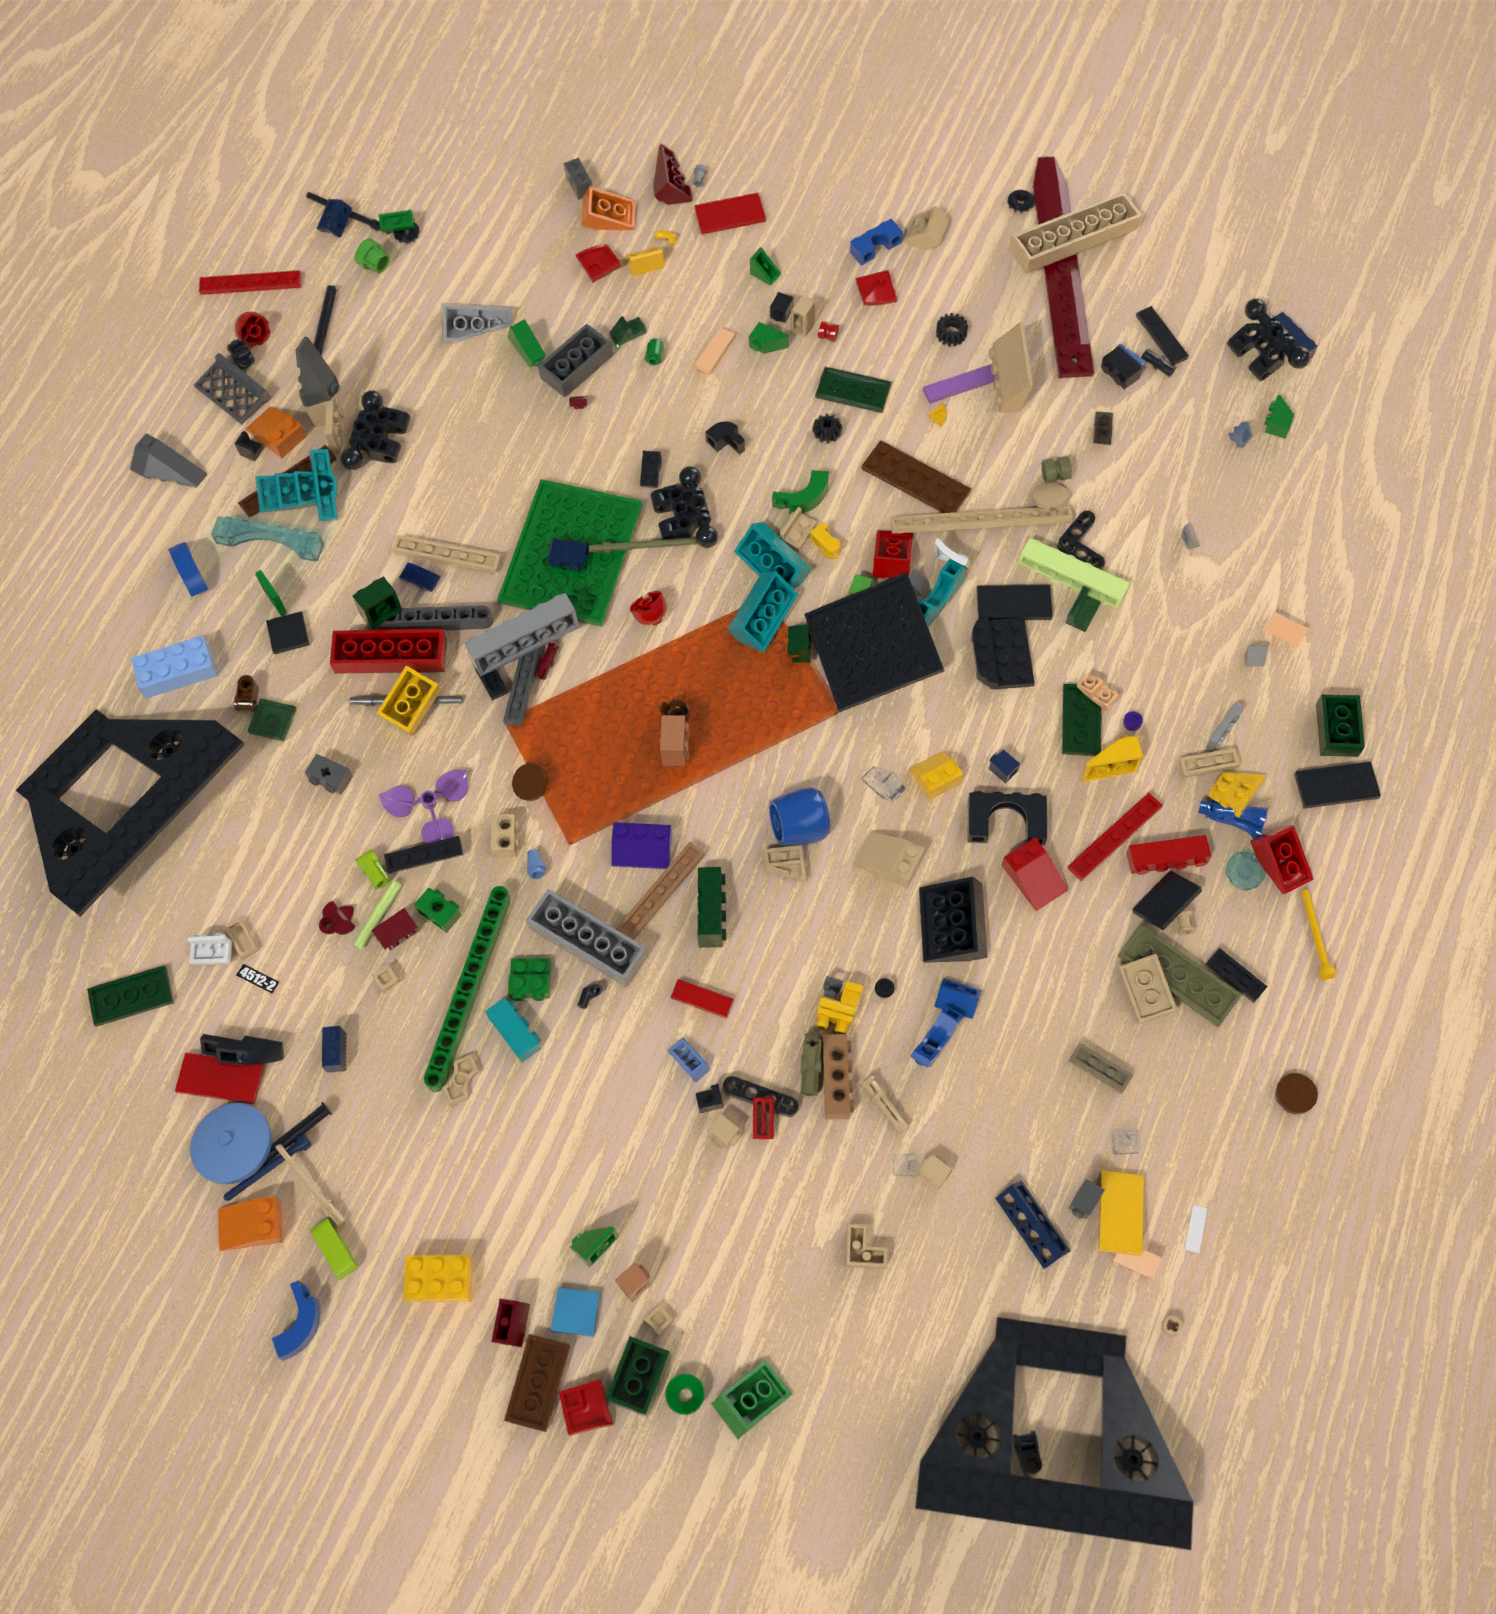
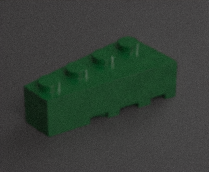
(710, 901)

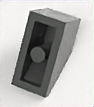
(1086, 1199)

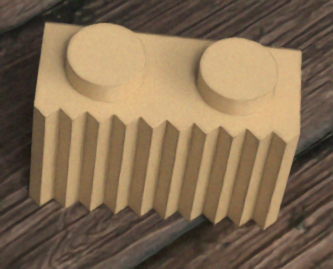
(803, 316)

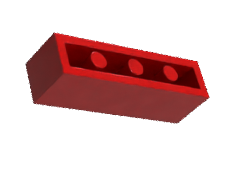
(1168, 854)

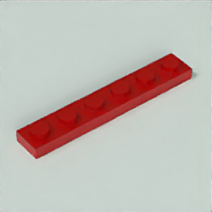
(250, 282)
(1115, 837)

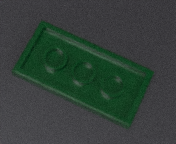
(853, 389)
(1080, 723)
(130, 996)

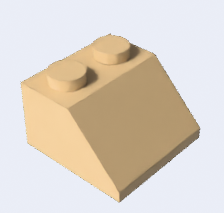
(926, 229)

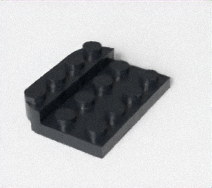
(1002, 653)

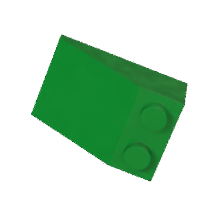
(751, 1399)

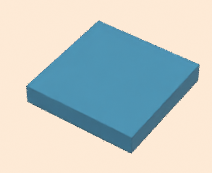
(575, 1312)

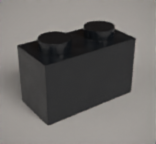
(1121, 367)

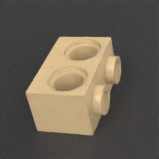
(500, 835)

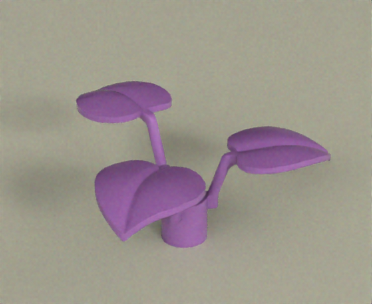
(400, 798)

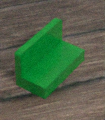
(396, 221)

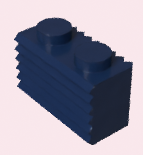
(567, 554)
(334, 1049)

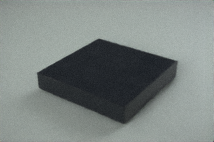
(287, 632)

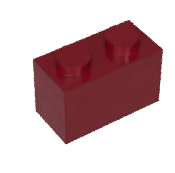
(394, 929)
(510, 1323)

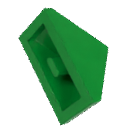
(763, 267)

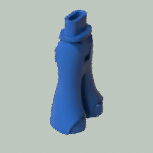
(1250, 821)

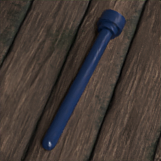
(301, 1143)

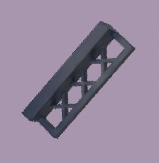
(1038, 1220)

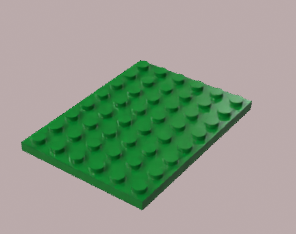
(576, 516)

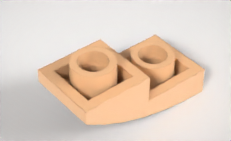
(1094, 689)

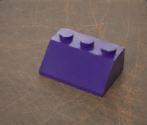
(641, 845)

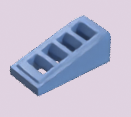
(698, 1068)

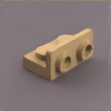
(797, 530)

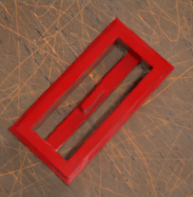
(771, 1118)

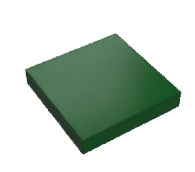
(271, 593)

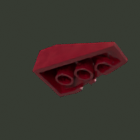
(668, 180)

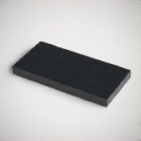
(1014, 601)
(1337, 785)

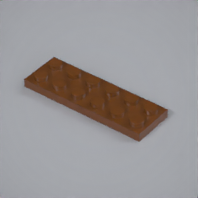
(916, 478)

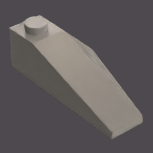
(471, 320)

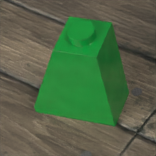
(526, 343)

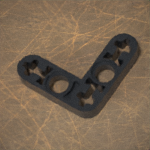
(1074, 540)

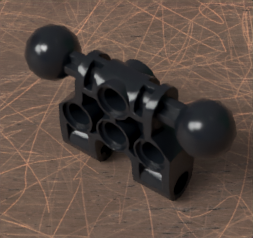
(1262, 366)
(372, 422)
(665, 501)

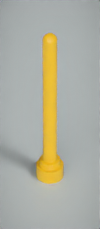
(1326, 970)

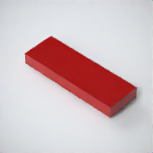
(702, 998)

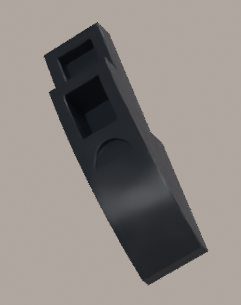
(242, 1052)

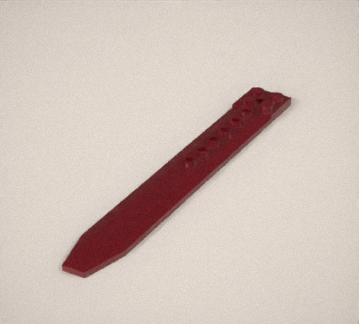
(1062, 279)

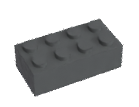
(575, 360)

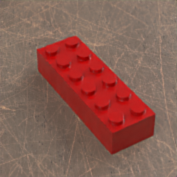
(388, 651)

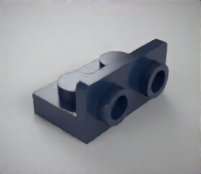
(334, 217)

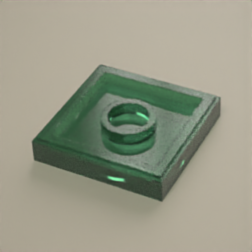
(272, 719)

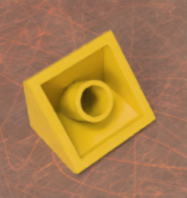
(645, 261)

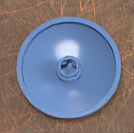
(231, 1143)

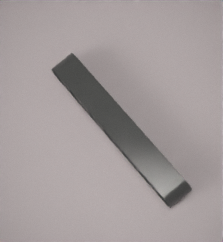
(438, 618)

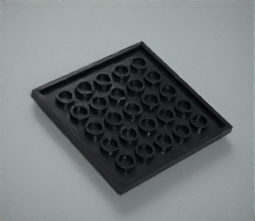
(873, 642)

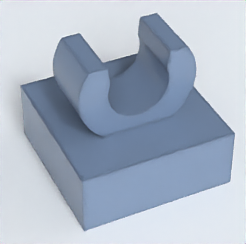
(1241, 434)

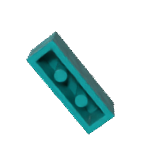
(514, 1029)

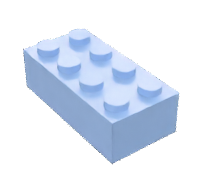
(174, 667)

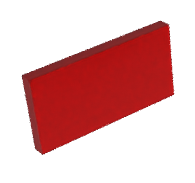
(730, 213)
(207, 1078)

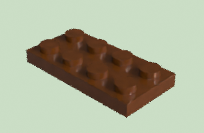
(537, 1383)

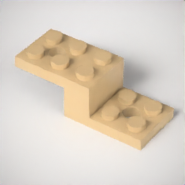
(329, 415)

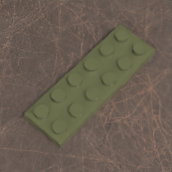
(1184, 977)

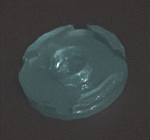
(1245, 871)

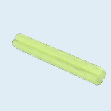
(377, 914)

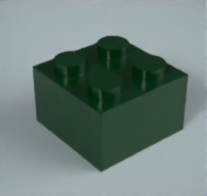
(377, 602)

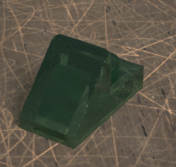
(627, 331)

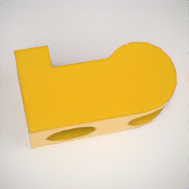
(824, 541)

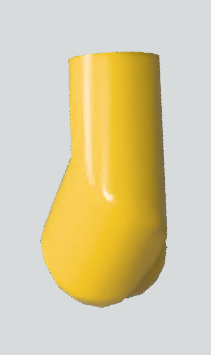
(665, 234)

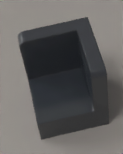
(247, 447)
(710, 1099)

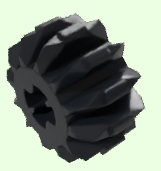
(240, 353)
(827, 428)

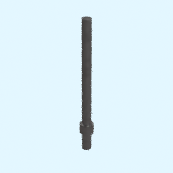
(369, 700)

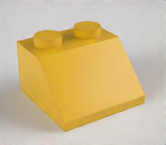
(937, 775)

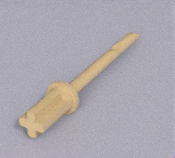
(327, 1206)

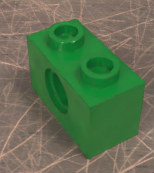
(443, 919)

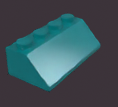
(768, 552)
(763, 611)

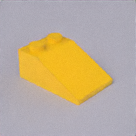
(1118, 759)

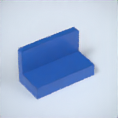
(958, 997)

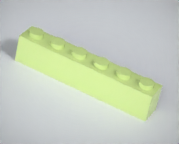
(1073, 572)

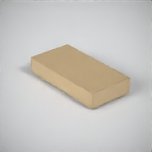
(241, 938)

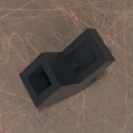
(725, 434)

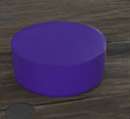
(1132, 721)

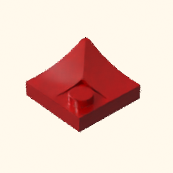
(598, 261)
(876, 289)
(585, 1408)

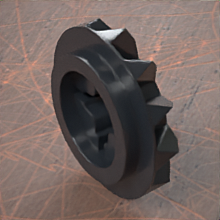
(1020, 195)
(412, 234)

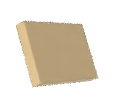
(1147, 988)

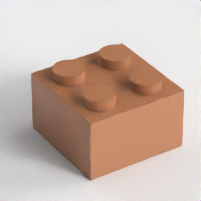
(674, 740)

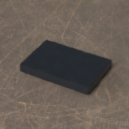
(1167, 900)

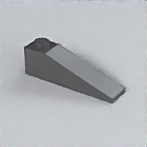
(316, 377)

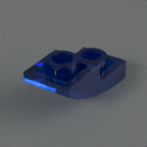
(419, 576)

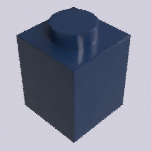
(1004, 766)

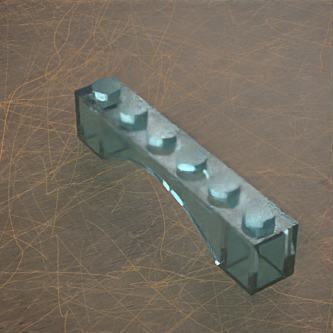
(234, 532)

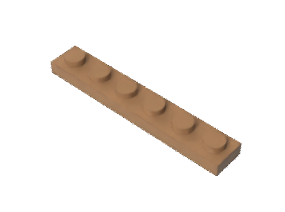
(661, 891)

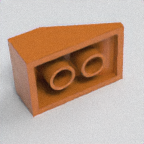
(607, 211)
(277, 431)
(250, 1224)

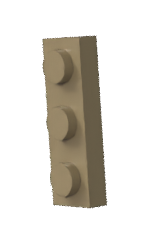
(1101, 1068)

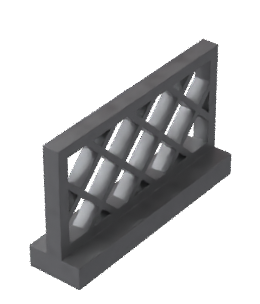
(238, 376)

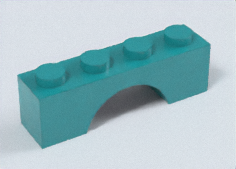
(948, 582)

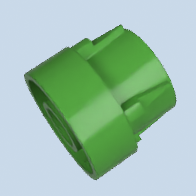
(371, 256)

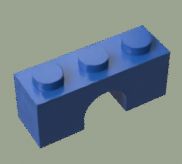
(886, 234)

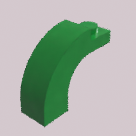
(807, 498)

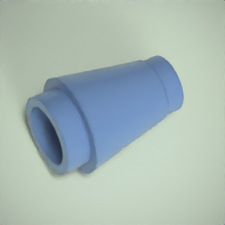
(535, 865)

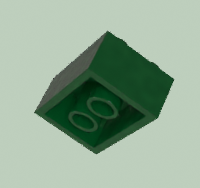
(1340, 725)
(638, 1376)

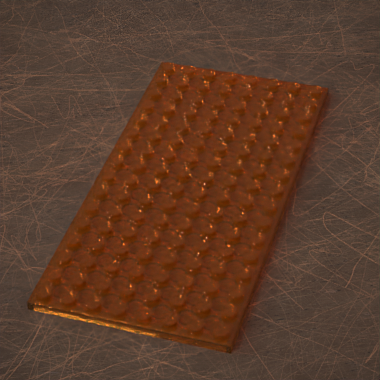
(606, 733)

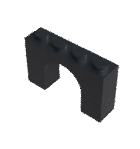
(1031, 808)

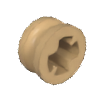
(1173, 1319)

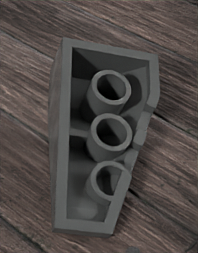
(160, 461)

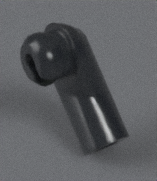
(588, 993)

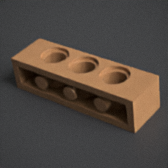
(833, 1108)

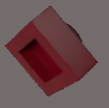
(578, 402)

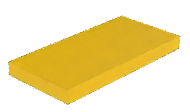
(1121, 1213)

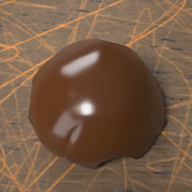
(675, 708)

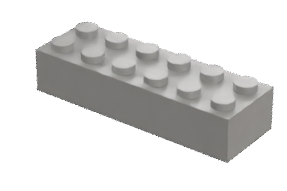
(522, 634)
(587, 937)

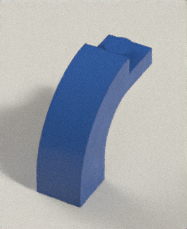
(188, 569)
(937, 1038)
(305, 1327)

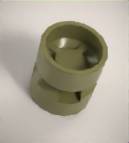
(1056, 469)

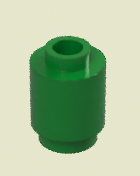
(654, 351)

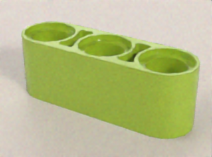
(333, 1248)

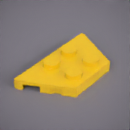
(1236, 790)

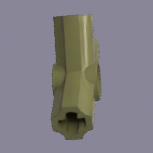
(811, 1064)

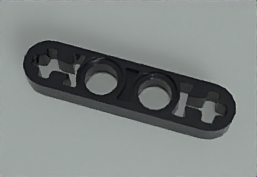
(761, 1092)

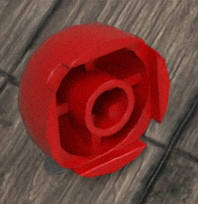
(252, 328)
(650, 609)

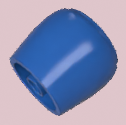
(799, 817)

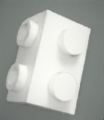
(210, 949)

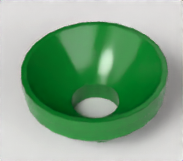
(682, 1382)

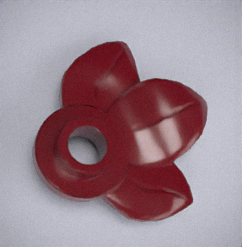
(339, 918)

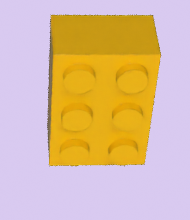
(409, 700)
(438, 1278)

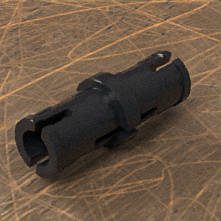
(1158, 363)

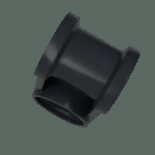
(1027, 1451)

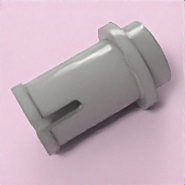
(700, 171)

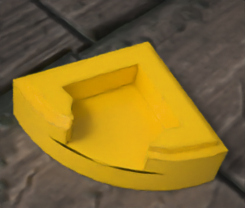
(939, 415)

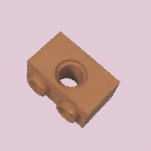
(634, 1281)

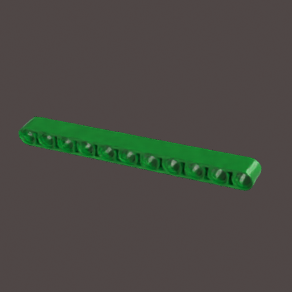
(468, 997)

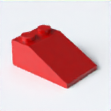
(892, 554)
(1282, 858)
(1034, 874)

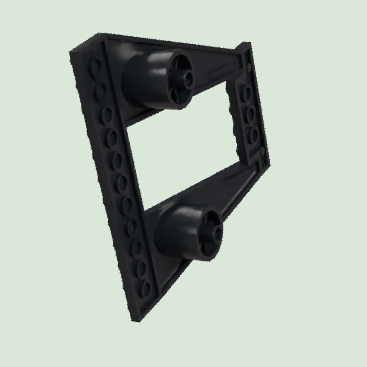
(103, 856)
(983, 1488)

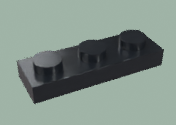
(1236, 975)

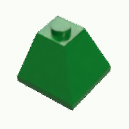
(593, 1244)

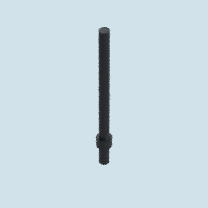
(374, 224)

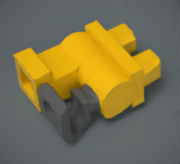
(837, 1011)

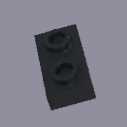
(650, 469)

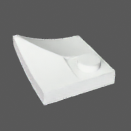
(944, 553)

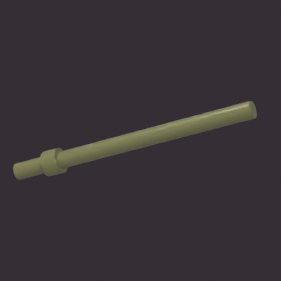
(607, 547)

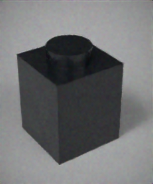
(781, 307)

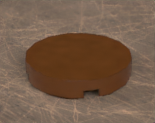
(530, 782)
(1296, 1093)

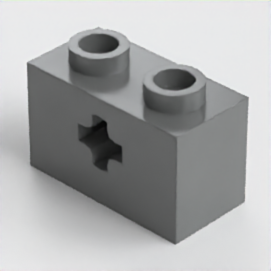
(577, 177)
(328, 774)

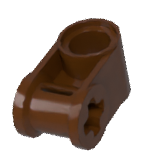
(246, 697)

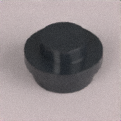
(884, 988)

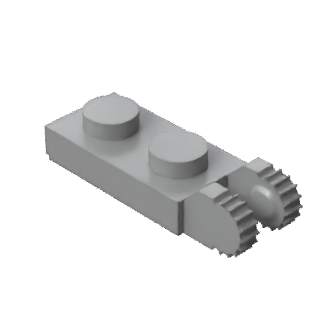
(1225, 726)

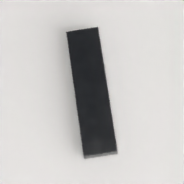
(1162, 335)
(424, 854)

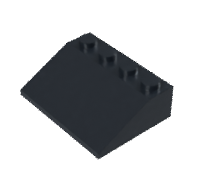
(953, 921)

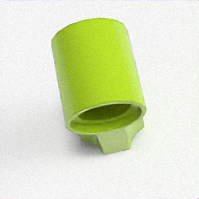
(371, 866)

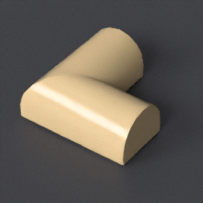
(860, 1254)

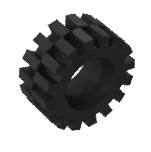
(951, 321)

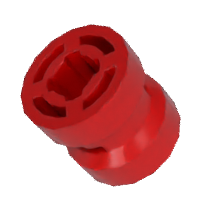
(828, 331)

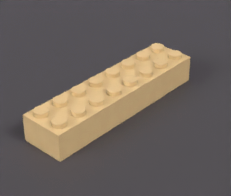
(1074, 232)

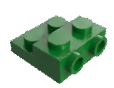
(529, 979)

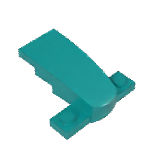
(301, 489)

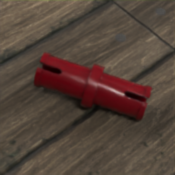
(547, 661)

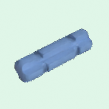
(1140, 361)

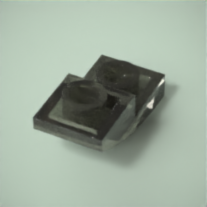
(1102, 428)

